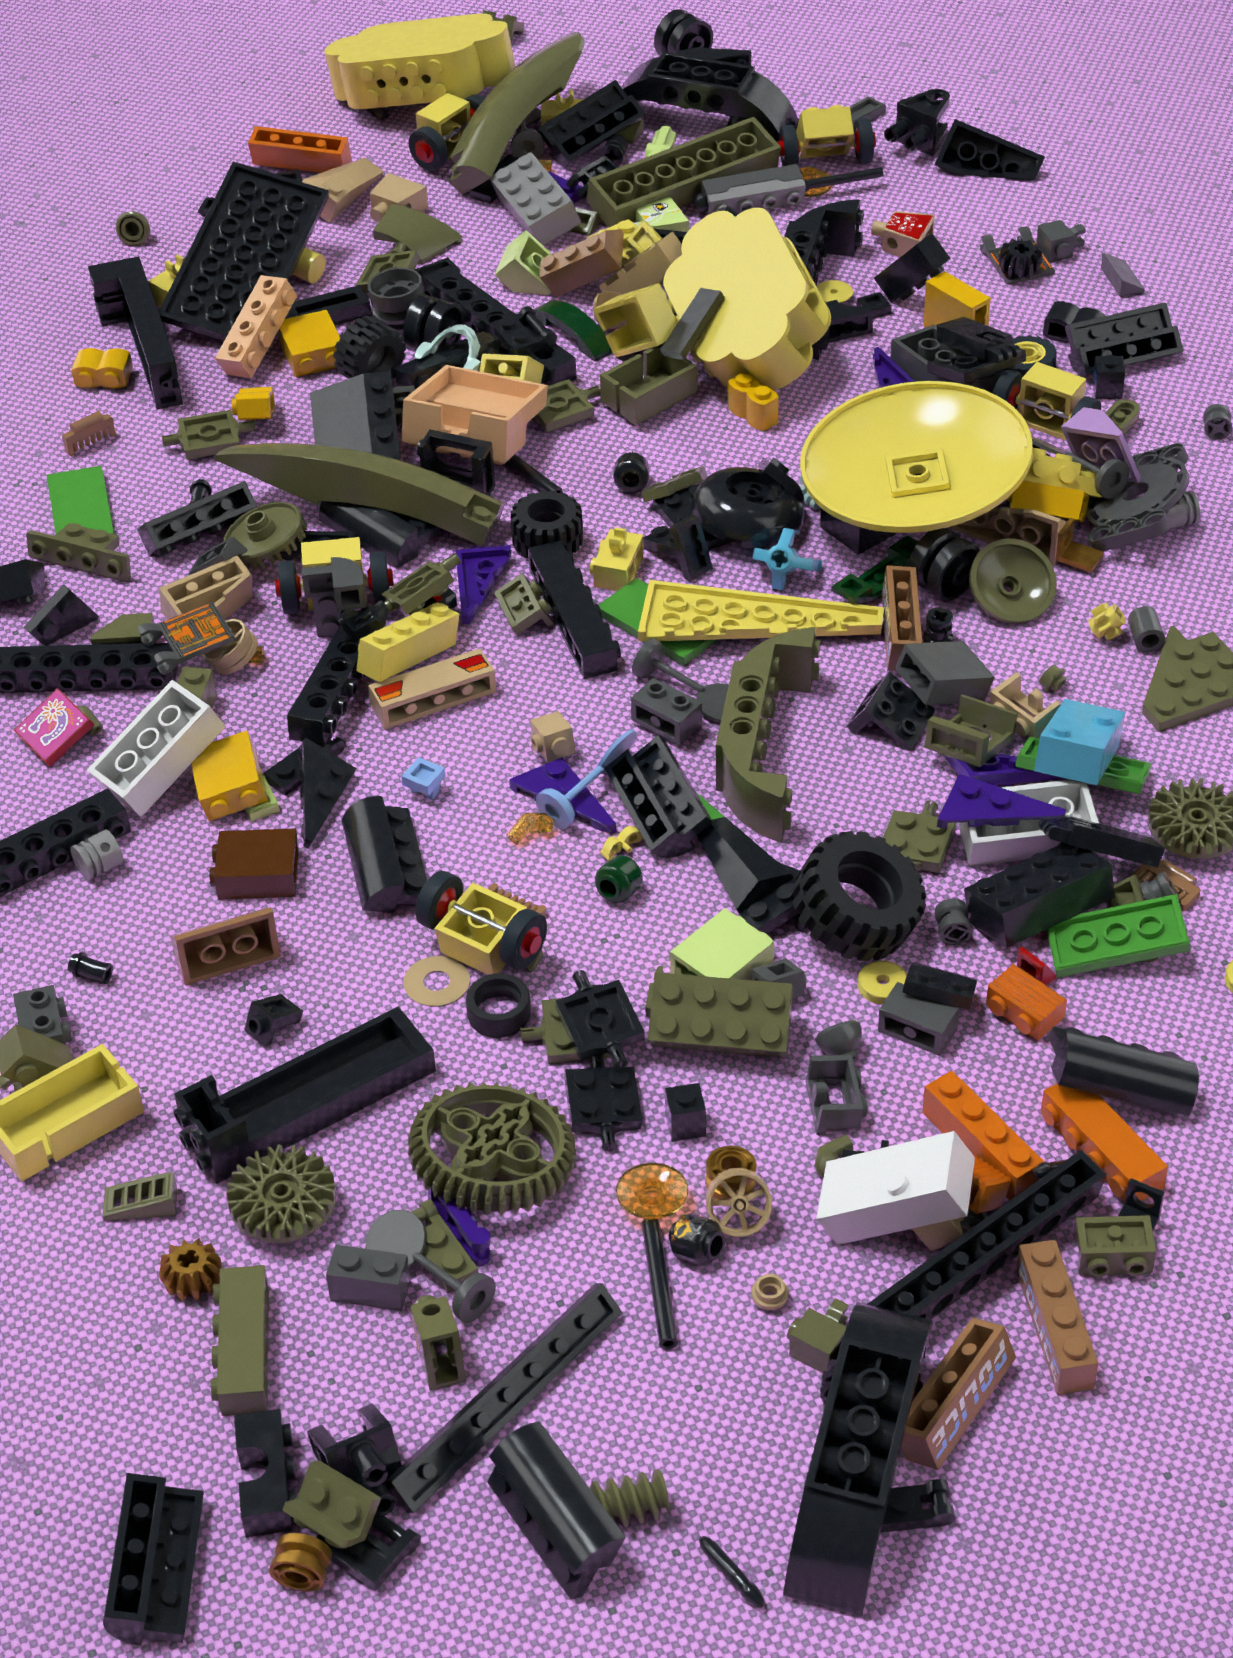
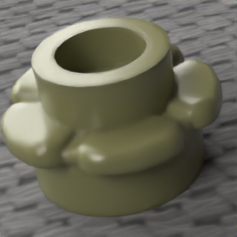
(1053, 678)

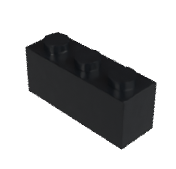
(912, 269)

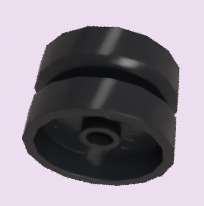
(682, 31)
(429, 318)
(943, 563)

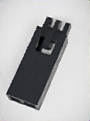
(341, 305)
(977, 340)
(1104, 839)

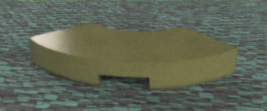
(678, 482)

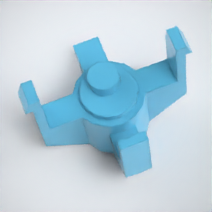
(785, 559)

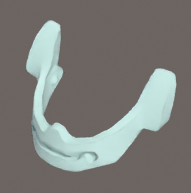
(474, 346)

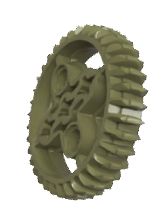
(491, 1148)

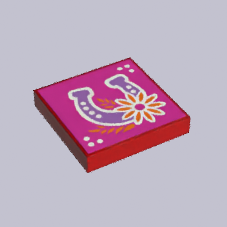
(54, 727)

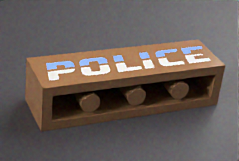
(901, 611)
(1057, 1317)
(956, 1392)

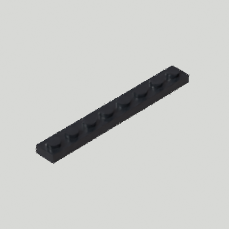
(503, 1398)

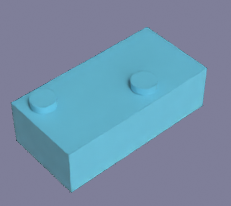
(1079, 741)

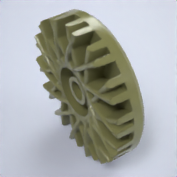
(267, 532)
(1193, 819)
(281, 1195)

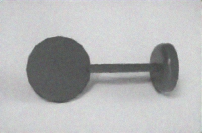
(528, 139)
(1109, 478)
(711, 696)
(405, 1234)

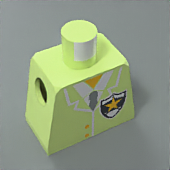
(663, 215)

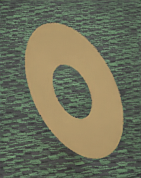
(418, 992)

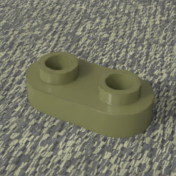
(1124, 414)

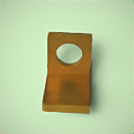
(1074, 553)

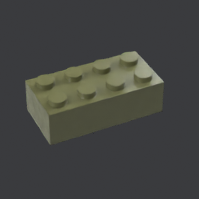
(720, 1015)

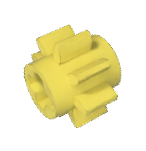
(1107, 621)

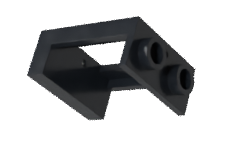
(482, 473)

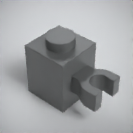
(1058, 240)

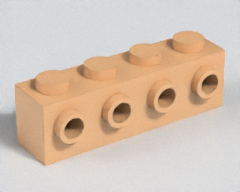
(256, 326)

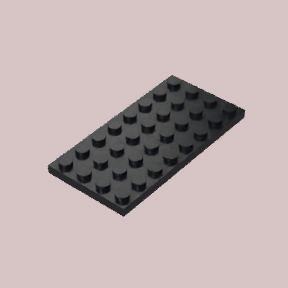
(250, 231)

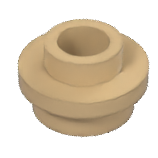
(770, 1284)

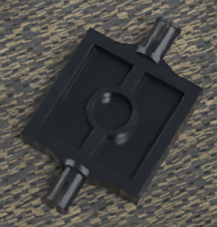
(599, 1019)
(602, 1100)

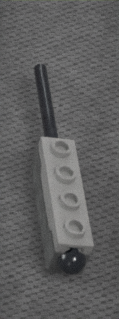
(767, 188)

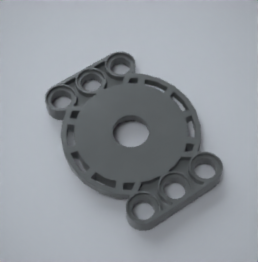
(1129, 521)

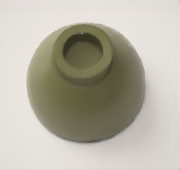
(133, 228)

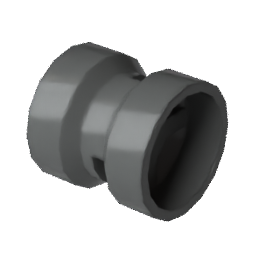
(953, 921)

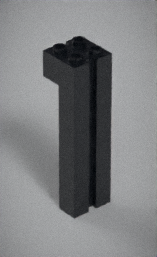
(125, 296)
(301, 1094)

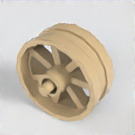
(236, 654)
(739, 1202)

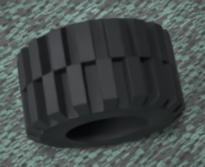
(369, 348)
(546, 519)

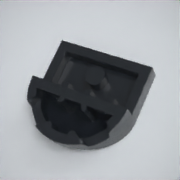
(779, 473)
(940, 985)

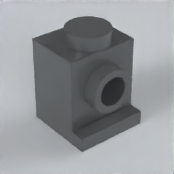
(782, 972)

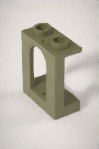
(967, 736)

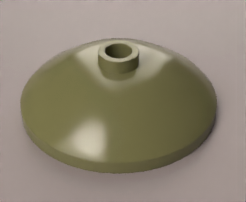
(1023, 570)

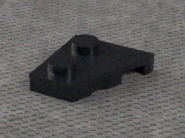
(60, 617)

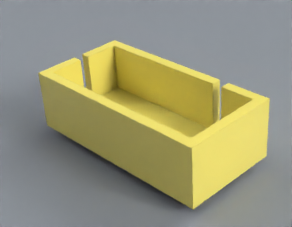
(66, 1111)

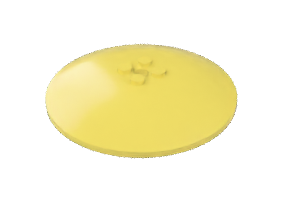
(955, 435)

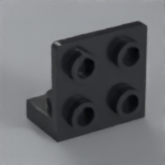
(894, 710)

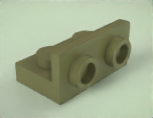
(523, 603)
(1115, 1245)
(333, 1506)

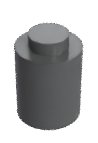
(1146, 629)

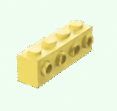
(407, 642)

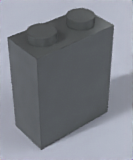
(944, 672)

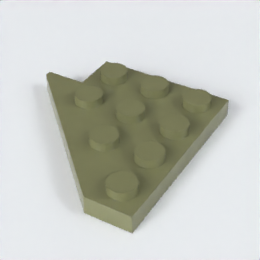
(1189, 680)

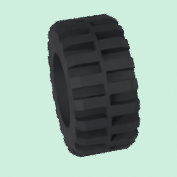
(839, 919)

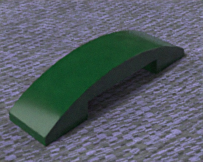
(578, 325)
(870, 584)

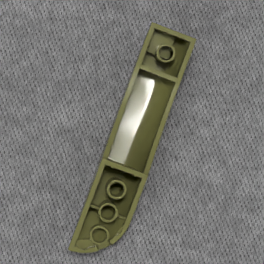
(506, 107)
(368, 480)

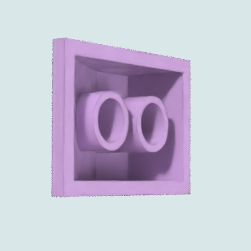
(1098, 440)

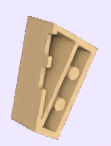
(646, 268)
(224, 584)

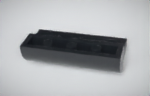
(590, 123)
(1134, 334)
(379, 529)
(659, 798)
(383, 854)
(1124, 1071)
(554, 1507)
(153, 1561)

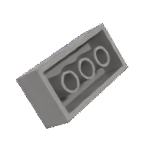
(535, 199)

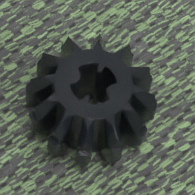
(1020, 258)

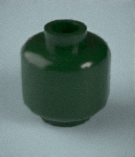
(618, 879)

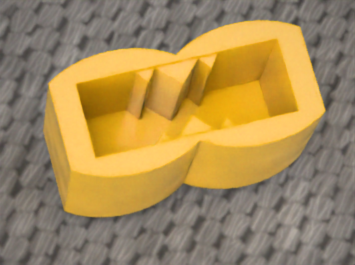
(102, 368)
(753, 401)
(254, 403)

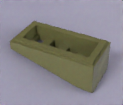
(154, 1206)

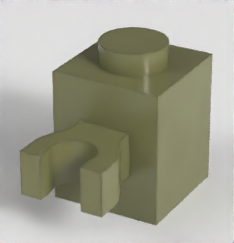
(818, 1336)

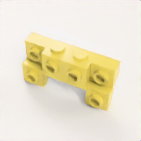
(1060, 472)

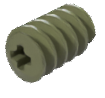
(633, 1498)

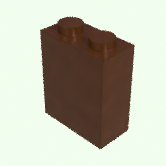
(255, 864)

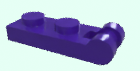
(464, 1227)

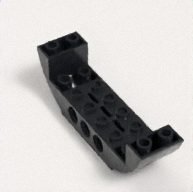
(711, 88)
(822, 232)
(855, 1458)

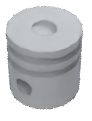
(1185, 511)
(97, 854)

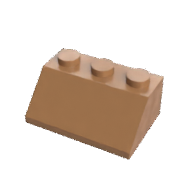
(583, 262)
(226, 946)

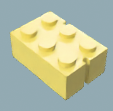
(647, 319)

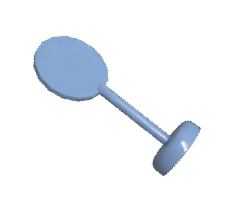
(558, 805)

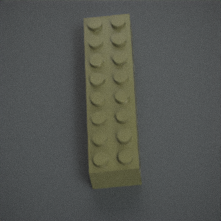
(681, 169)

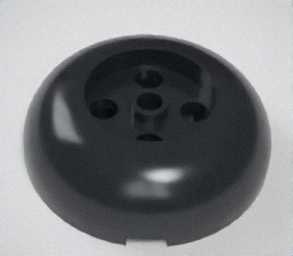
(746, 507)

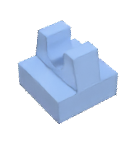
(424, 777)

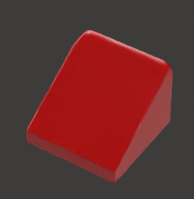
(1034, 966)

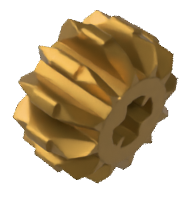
(190, 1269)

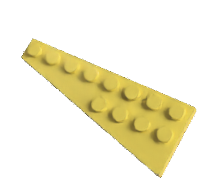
(714, 613)

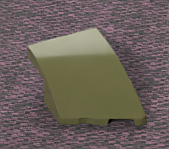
(416, 230)

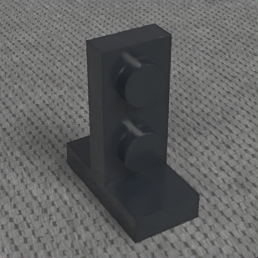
(685, 542)

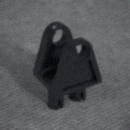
(919, 120)
(364, 1458)

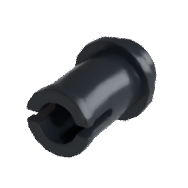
(199, 489)
(91, 968)

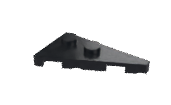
(323, 782)

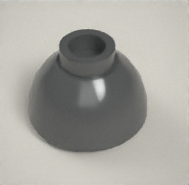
(841, 1039)

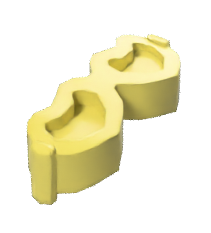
(625, 838)

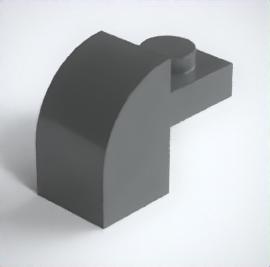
(340, 580)

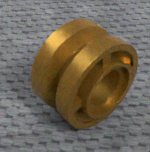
(724, 1159)
(300, 1562)

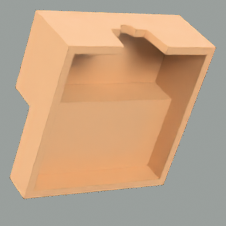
(473, 407)

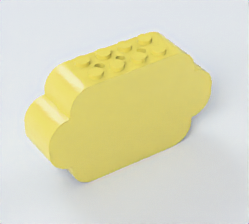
(419, 61)
(769, 300)

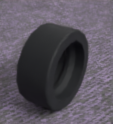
(498, 986)

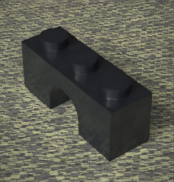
(262, 1444)

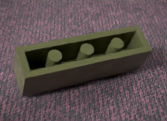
(242, 1340)

